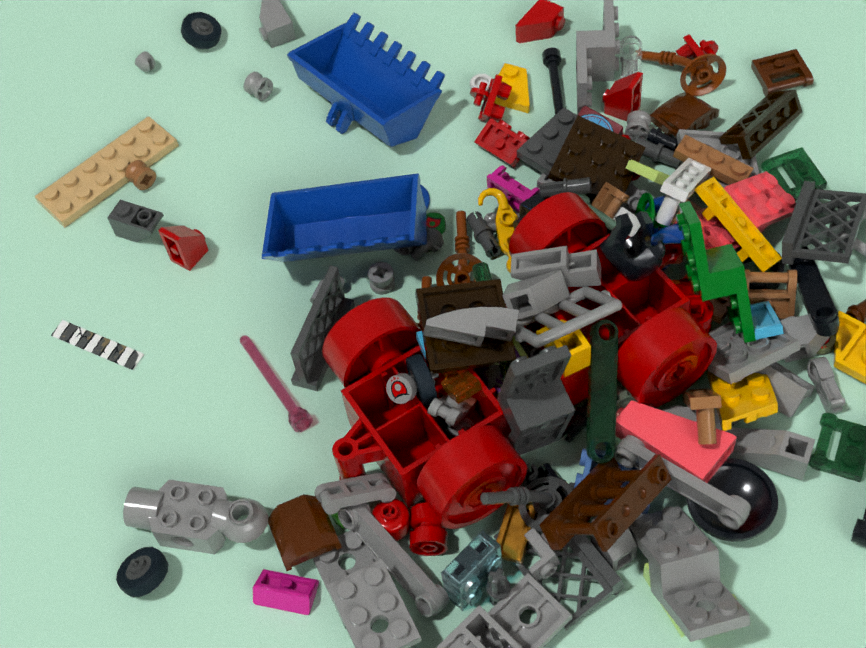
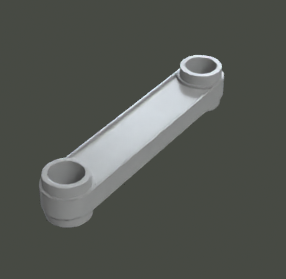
(730, 509)
(428, 597)

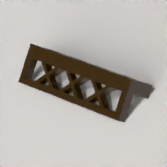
(763, 122)

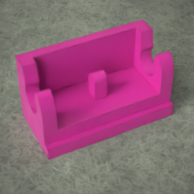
(514, 191)

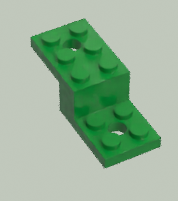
(715, 272)

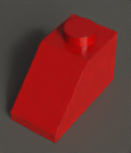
(540, 22)
(623, 96)
(183, 245)

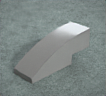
(578, 268)
(473, 324)

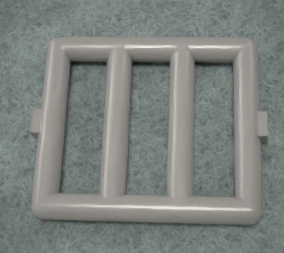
(558, 328)

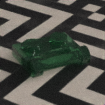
(798, 168)
(850, 452)

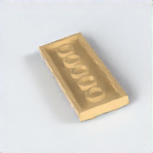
(105, 171)

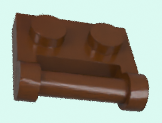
(781, 66)

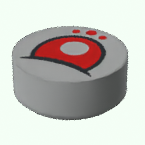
(401, 388)

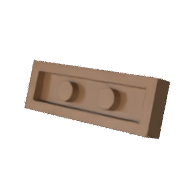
(723, 166)

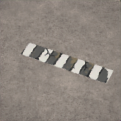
(97, 345)

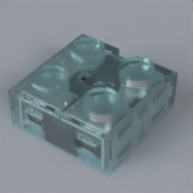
(470, 570)

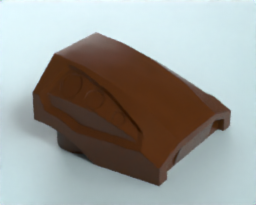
(683, 113)
(302, 530)

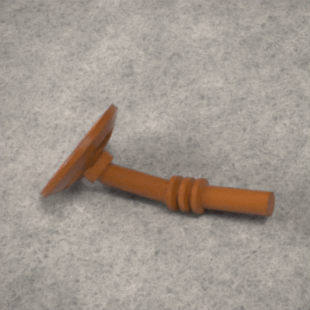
(698, 69)
(462, 248)

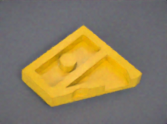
(519, 95)

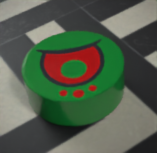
(436, 221)

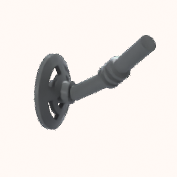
(543, 501)

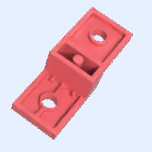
(759, 199)

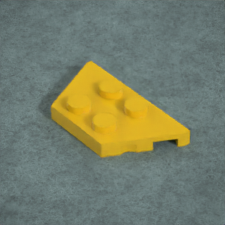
(850, 347)
(745, 399)

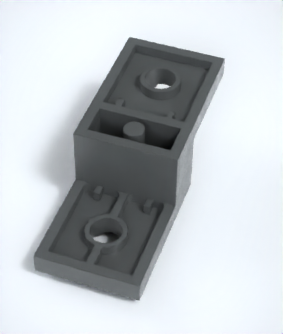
(536, 399)

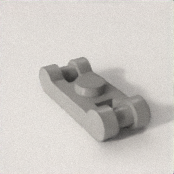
(450, 410)
(354, 492)

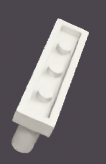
(680, 187)

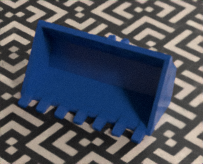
(368, 82)
(345, 219)

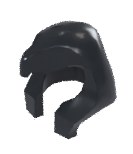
(633, 256)

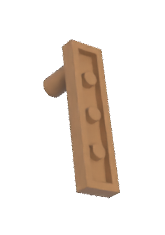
(704, 403)

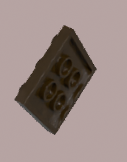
(596, 154)
(454, 356)

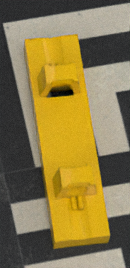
(738, 224)

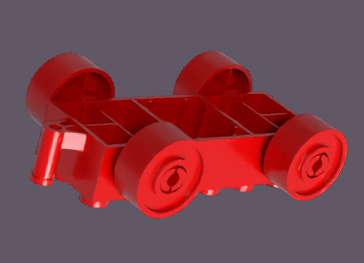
(658, 359)

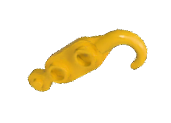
(503, 221)

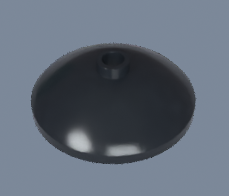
(750, 483)

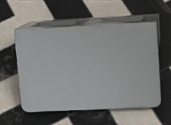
(787, 387)

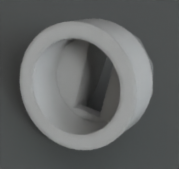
(145, 61)

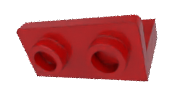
(501, 141)

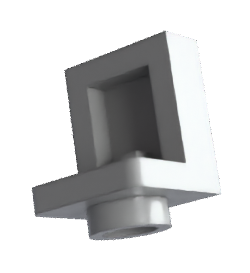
(548, 563)

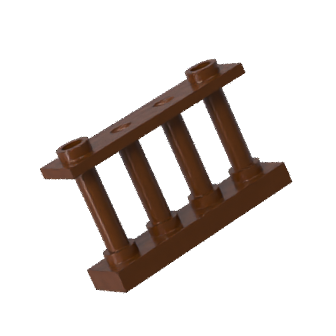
(593, 491)

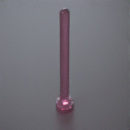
(298, 417)

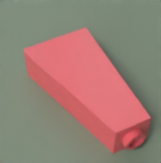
(674, 439)

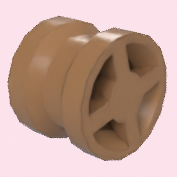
(140, 175)

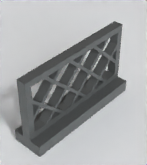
(804, 220)
(325, 312)
(594, 563)

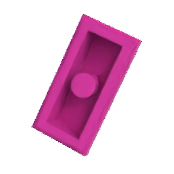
(285, 592)

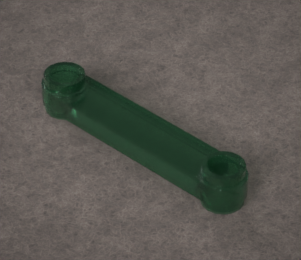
(602, 391)

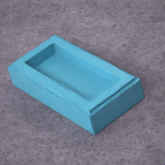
(765, 320)

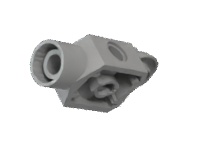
(193, 516)

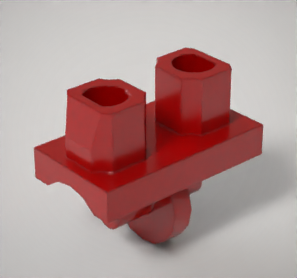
(692, 50)
(496, 89)

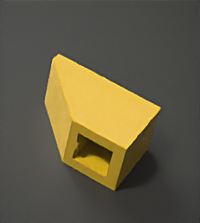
(578, 347)

